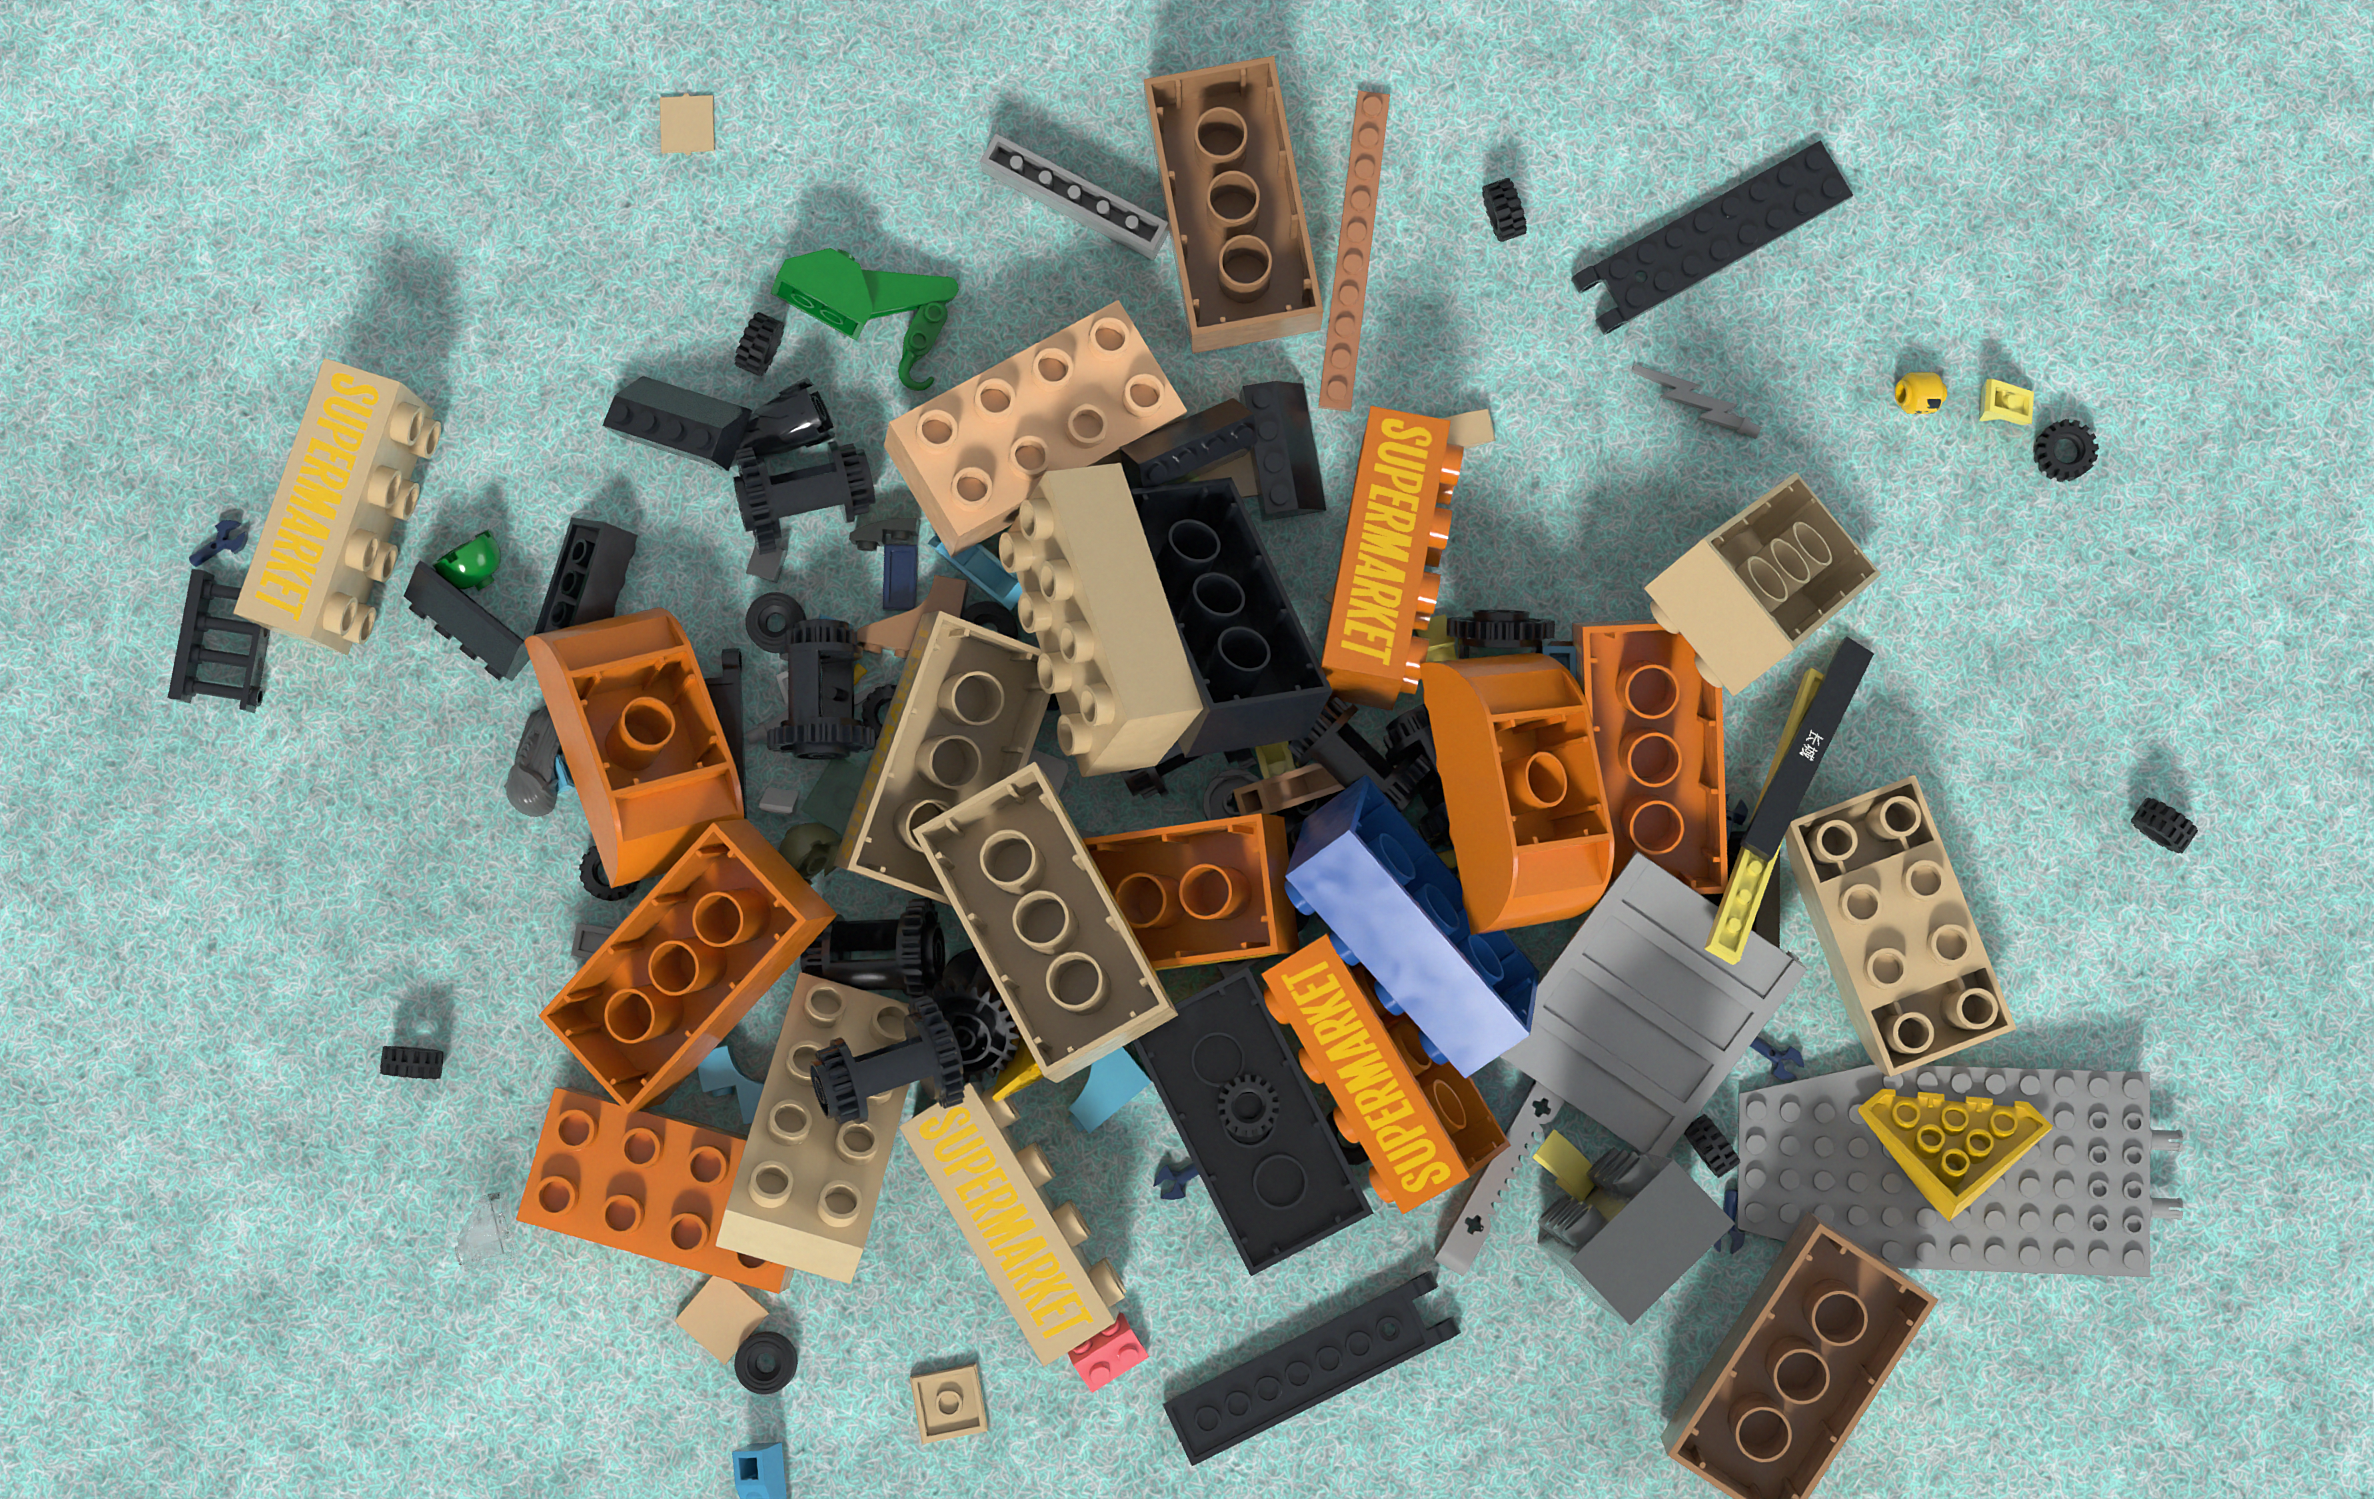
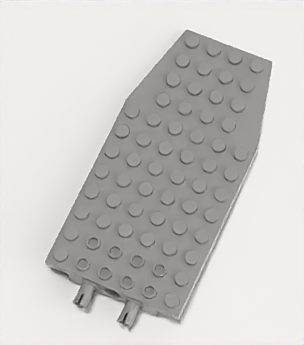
(2061, 1209)

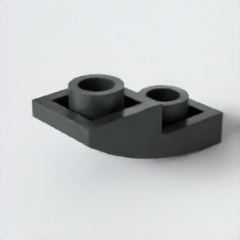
(874, 534)

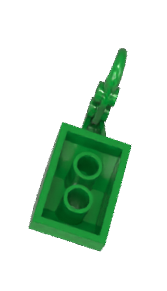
(845, 297)

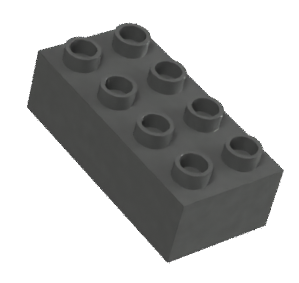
(1632, 1231)

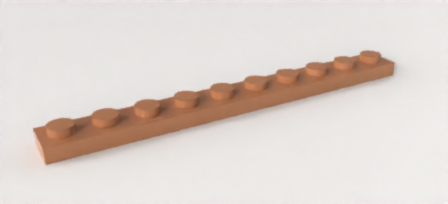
(1354, 251)

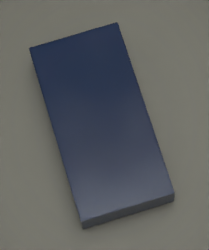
(900, 577)

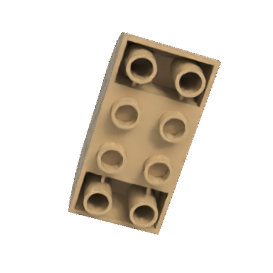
(1896, 928)

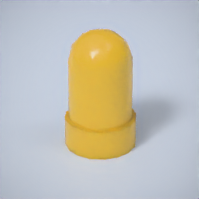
(859, 672)

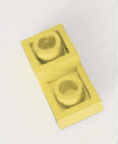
(1566, 1164)

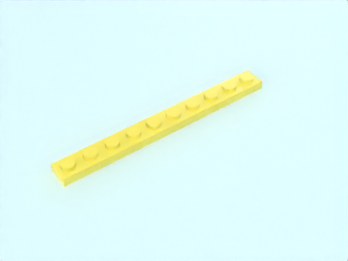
(1751, 872)

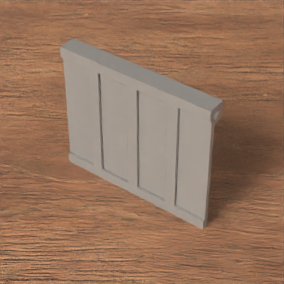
(1642, 1016)

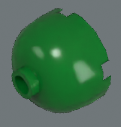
(471, 562)

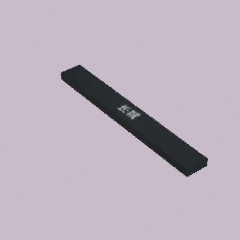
(1806, 749)

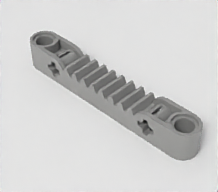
(1461, 1247)

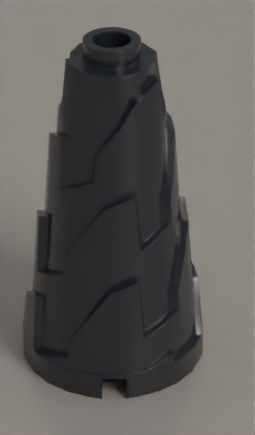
(788, 422)

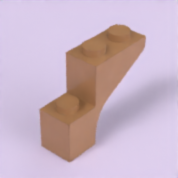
(899, 631)
(1286, 790)

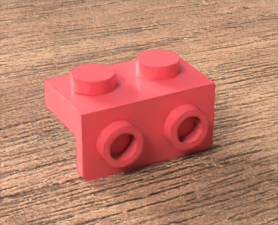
(1108, 1354)

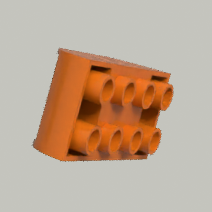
(637, 738)
(1519, 788)

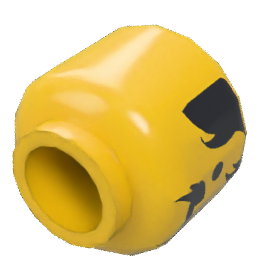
(1920, 393)

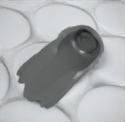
(532, 778)

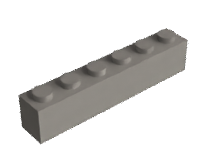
(1074, 197)

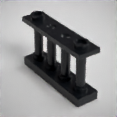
(191, 651)

